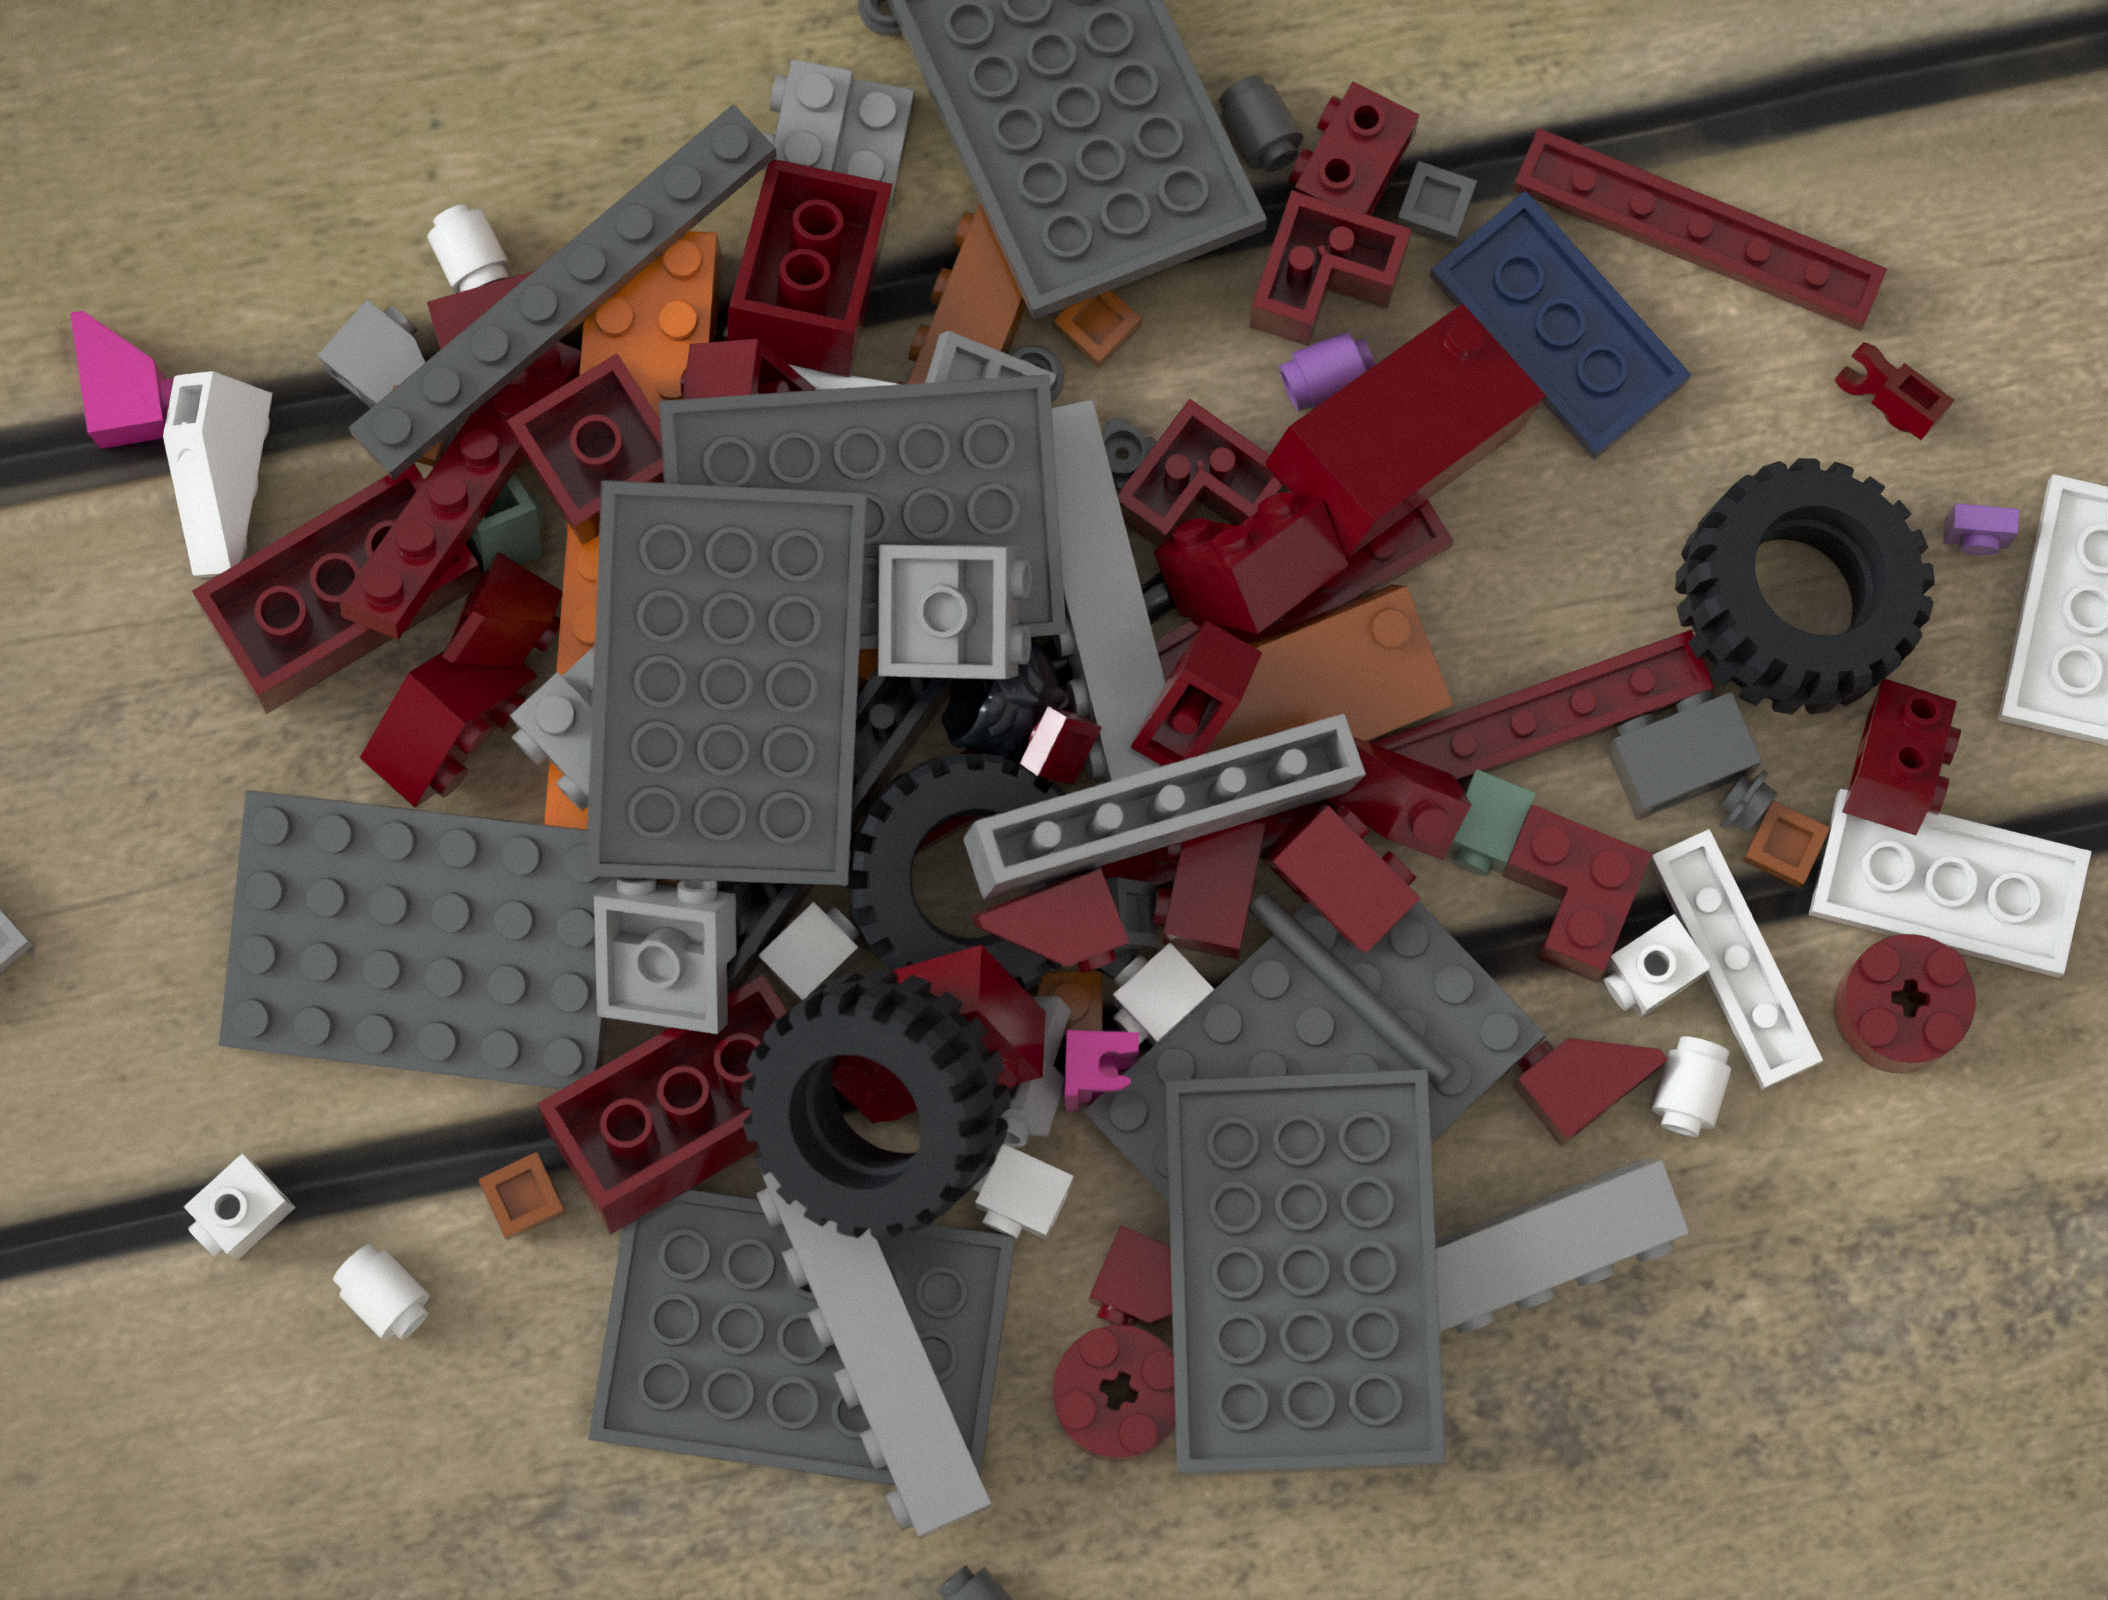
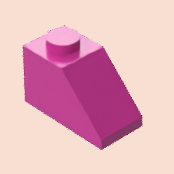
(120, 386)

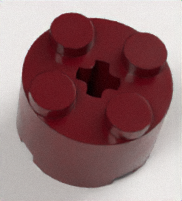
(1931, 977)
(1083, 1408)

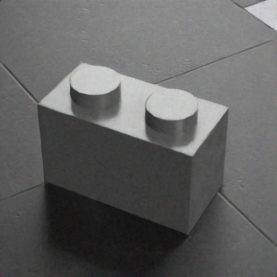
(1683, 753)

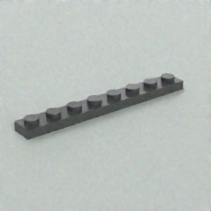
(562, 292)

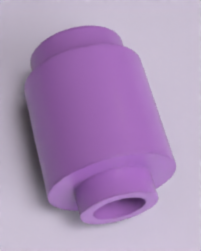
(1324, 369)

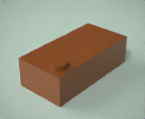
(1349, 660)

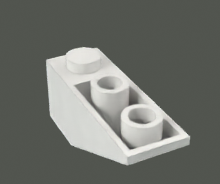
(214, 459)

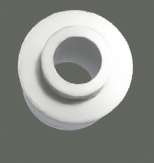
(467, 248)
(1692, 1086)
(382, 1293)

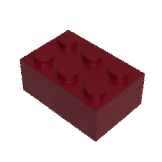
(810, 265)
(987, 992)

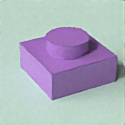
(1981, 528)

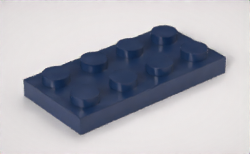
(1561, 324)

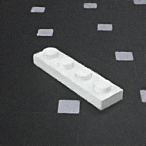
(1740, 961)

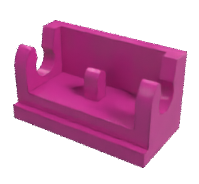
(1094, 1064)

